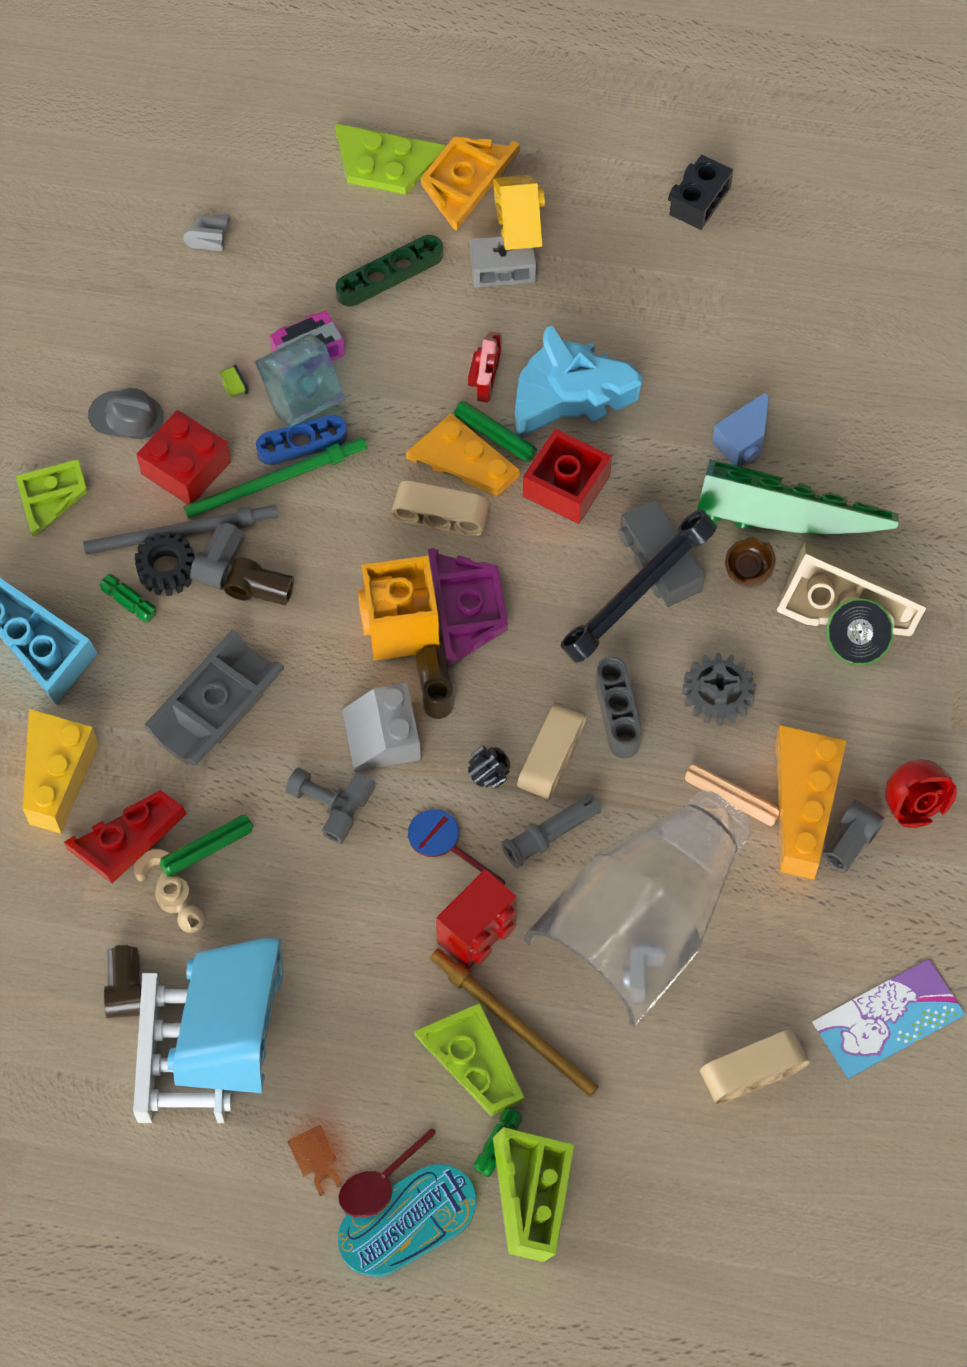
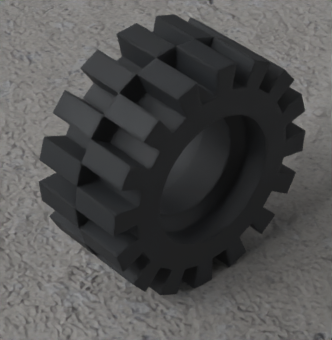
(164, 547)

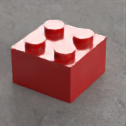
(183, 457)
(567, 476)
(477, 920)

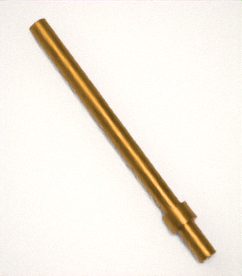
(462, 977)

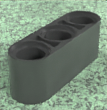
(618, 693)

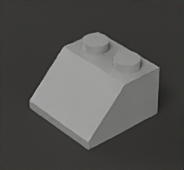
(382, 728)

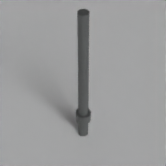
(243, 517)

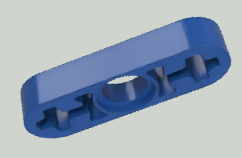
(296, 451)

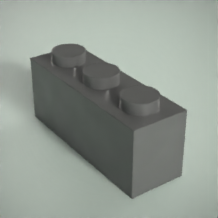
(647, 533)

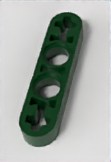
(387, 267)

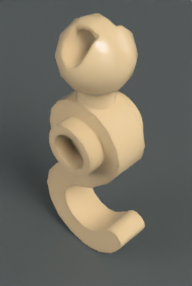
(171, 892)

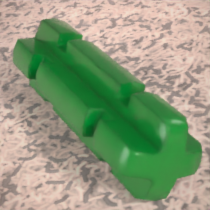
(128, 598)
(486, 1162)

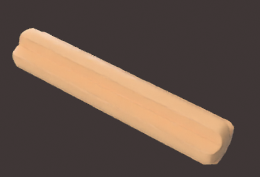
(733, 794)

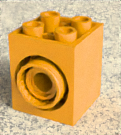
(399, 607)

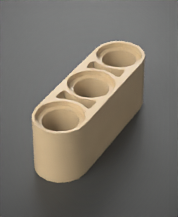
(440, 508)
(552, 751)
(754, 1066)

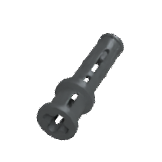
(538, 837)

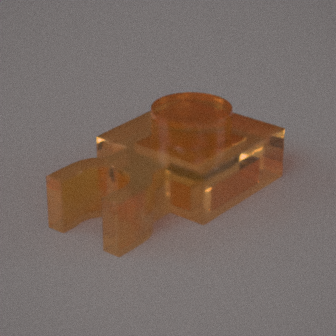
(314, 1155)

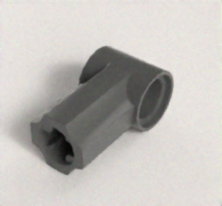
(216, 561)
(856, 829)

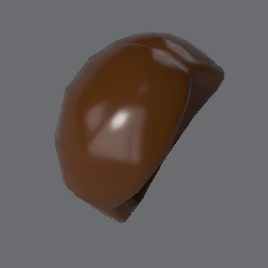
(750, 562)

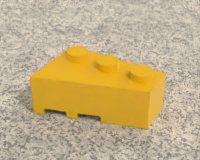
(518, 210)
(55, 768)

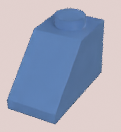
(743, 432)

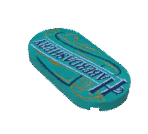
(420, 1217)

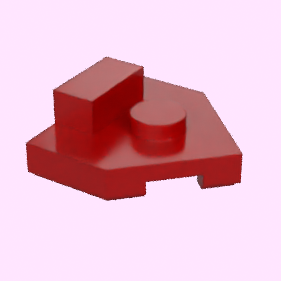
(485, 366)

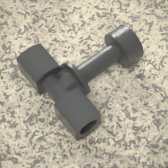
(340, 804)

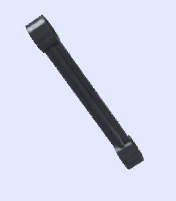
(584, 639)

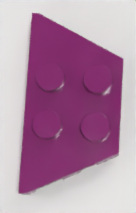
(467, 603)

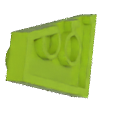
(474, 1058)

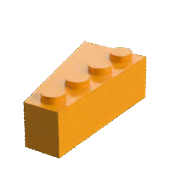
(806, 790)

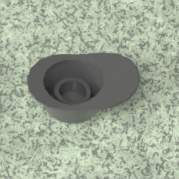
(126, 414)

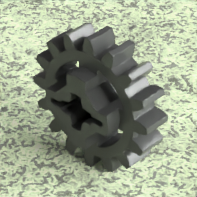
(710, 701)

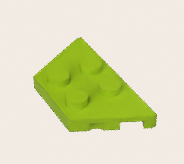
(384, 159)

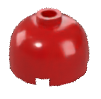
(918, 792)

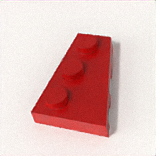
(121, 842)

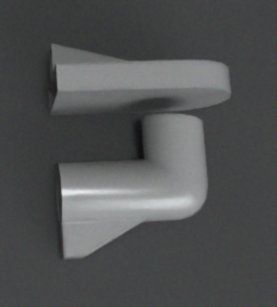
(207, 233)

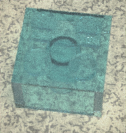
(300, 380)

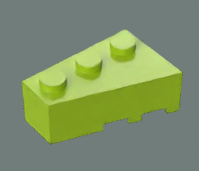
(532, 1190)

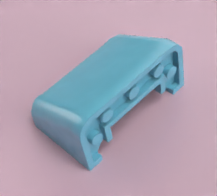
(227, 1016)

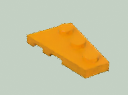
(461, 452)

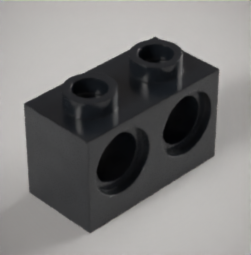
(700, 191)

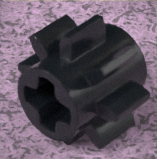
(489, 767)

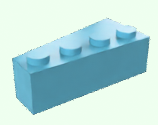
(42, 642)

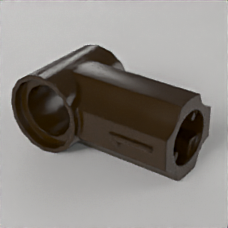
(250, 580)
(435, 681)
(123, 991)

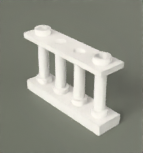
(152, 1064)

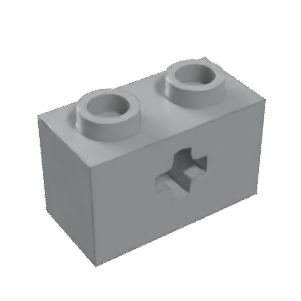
(497, 266)

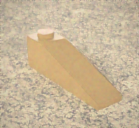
(823, 582)

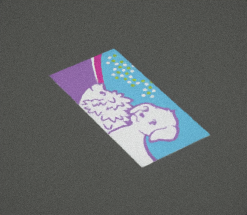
(888, 1018)

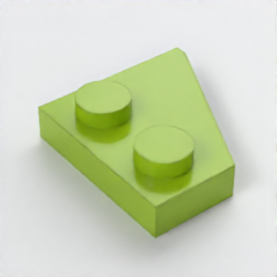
(50, 493)

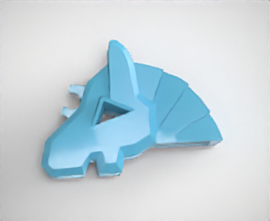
(571, 383)

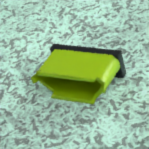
(233, 381)

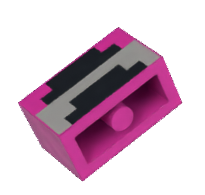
(318, 325)

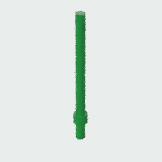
(334, 454)

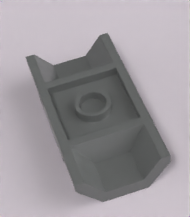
(212, 700)

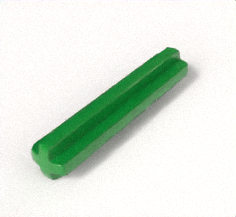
(495, 431)
(206, 845)

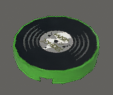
(859, 631)

